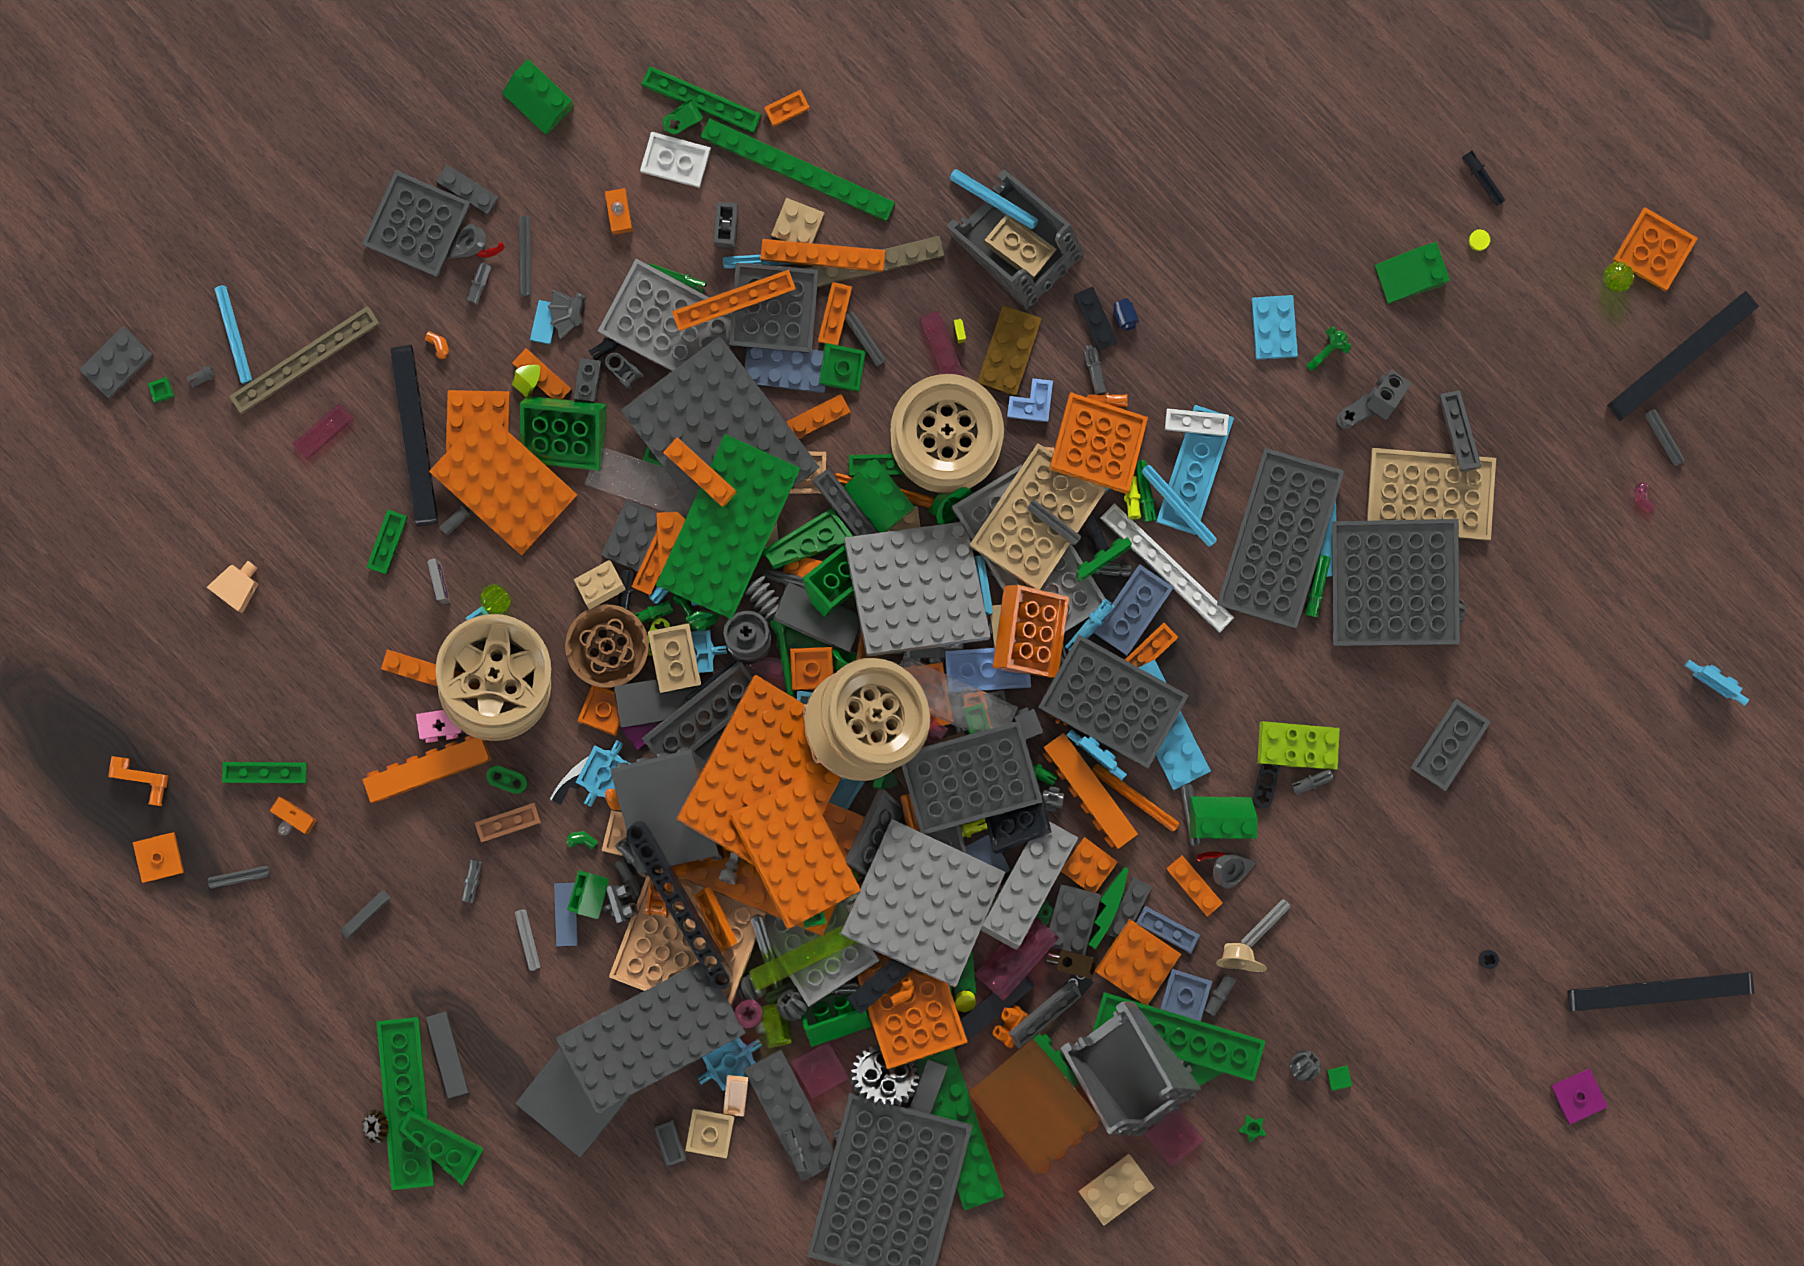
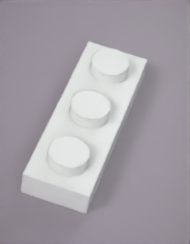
(1196, 422)

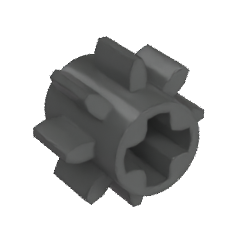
(1053, 799)

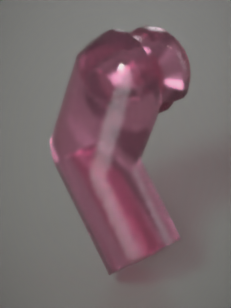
(1641, 496)

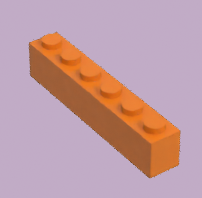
(426, 769)
(1090, 791)

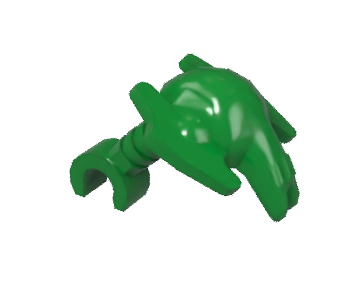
(1338, 340)
(699, 620)

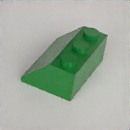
(537, 97)
(879, 497)
(829, 582)
(1222, 818)
(832, 1019)

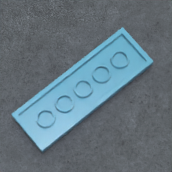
(1194, 474)
(1179, 751)

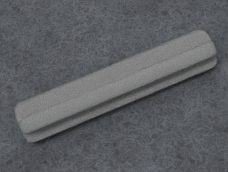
(1266, 923)
(527, 940)

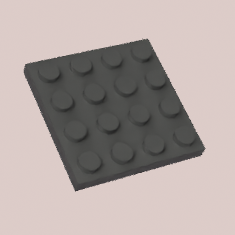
(416, 224)
(778, 322)

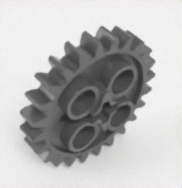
(868, 1066)

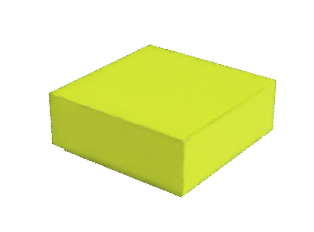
(959, 330)

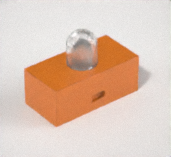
(618, 211)
(292, 817)

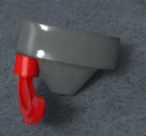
(471, 242)
(1228, 868)

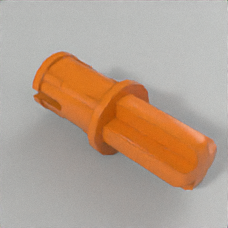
(1114, 400)

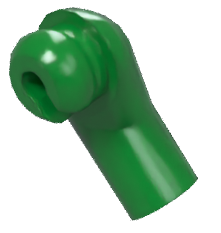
(581, 837)

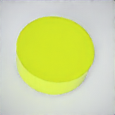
(1479, 240)
(965, 1001)

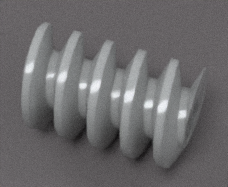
(763, 598)

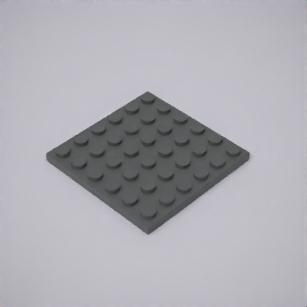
(1396, 582)

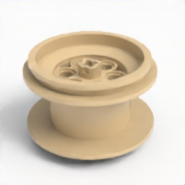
(927, 465)
(898, 724)

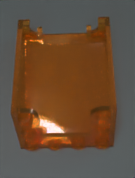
(1034, 1107)

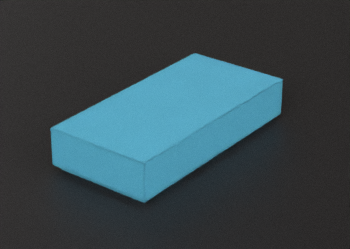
(542, 329)

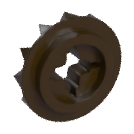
(381, 1126)

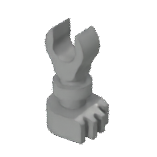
(728, 875)

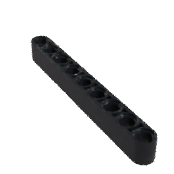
(1682, 356)
(414, 435)
(679, 894)
(1660, 991)

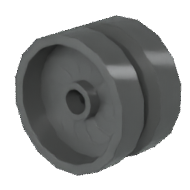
(747, 637)

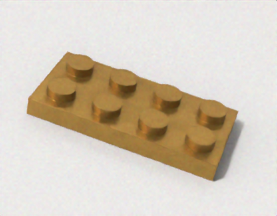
(1009, 350)

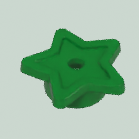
(1252, 1134)

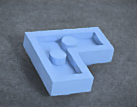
(1036, 407)

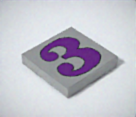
(438, 581)

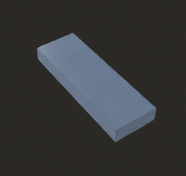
(565, 920)
(1167, 929)

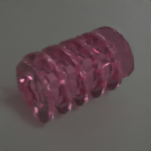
(753, 1007)

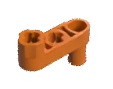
(120, 769)

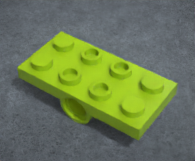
(1298, 745)

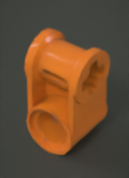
(654, 899)

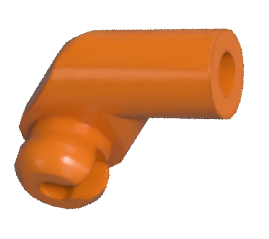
(440, 344)
(612, 800)
(905, 991)

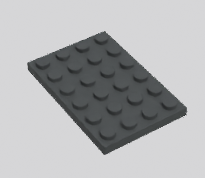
(1113, 701)
(971, 778)

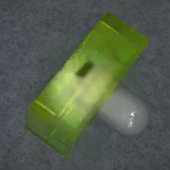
(774, 1026)

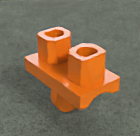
(1012, 1018)

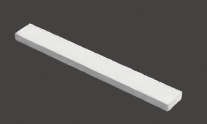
(1167, 568)

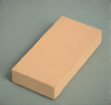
(735, 1095)

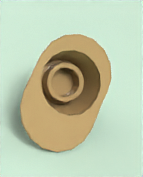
(1240, 957)

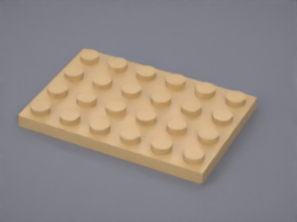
(1431, 487)
(1021, 540)

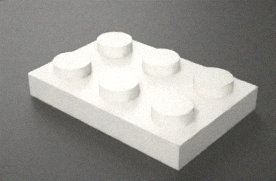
(675, 159)

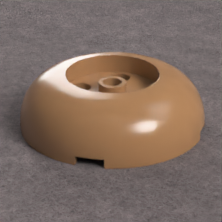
(584, 637)

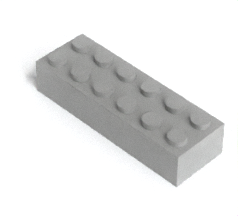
(1028, 886)

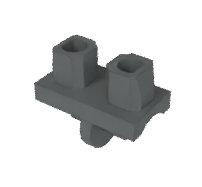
(618, 903)

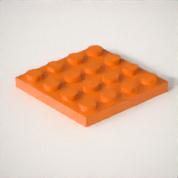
(1098, 443)

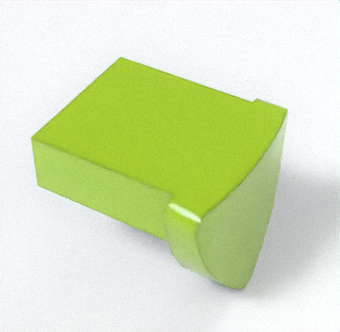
(526, 379)

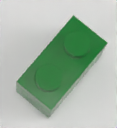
(588, 894)

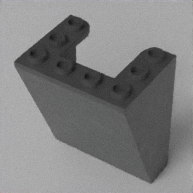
(1049, 227)
(655, 794)
(1130, 1073)
(562, 1107)

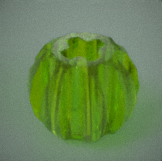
(1618, 276)
(495, 599)

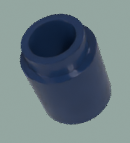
(1125, 314)

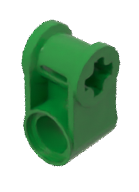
(685, 115)

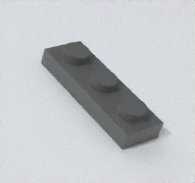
(467, 189)
(1129, 906)

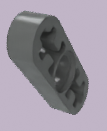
(365, 914)

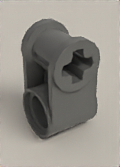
(625, 373)
(1358, 412)

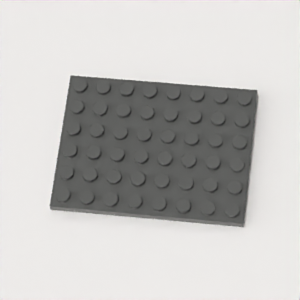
(702, 403)
(889, 1186)

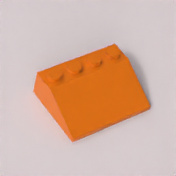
(1030, 631)

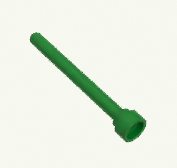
(779, 630)

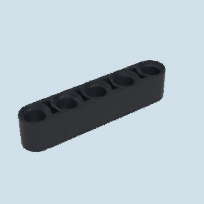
(991, 1008)

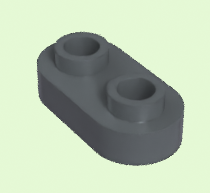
(931, 655)

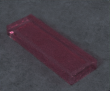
(323, 431)

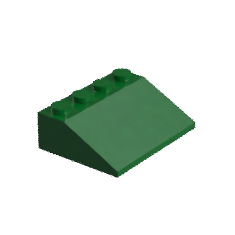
(564, 431)

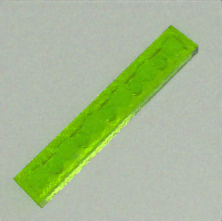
(800, 958)

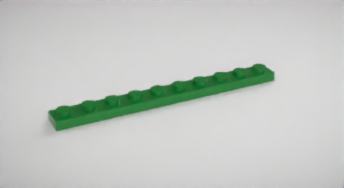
(797, 170)

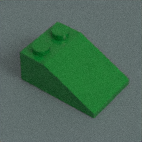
(1412, 273)

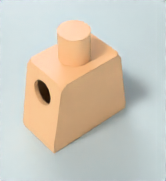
(235, 586)

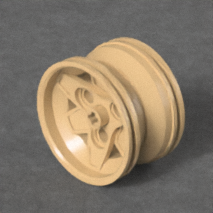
(509, 671)

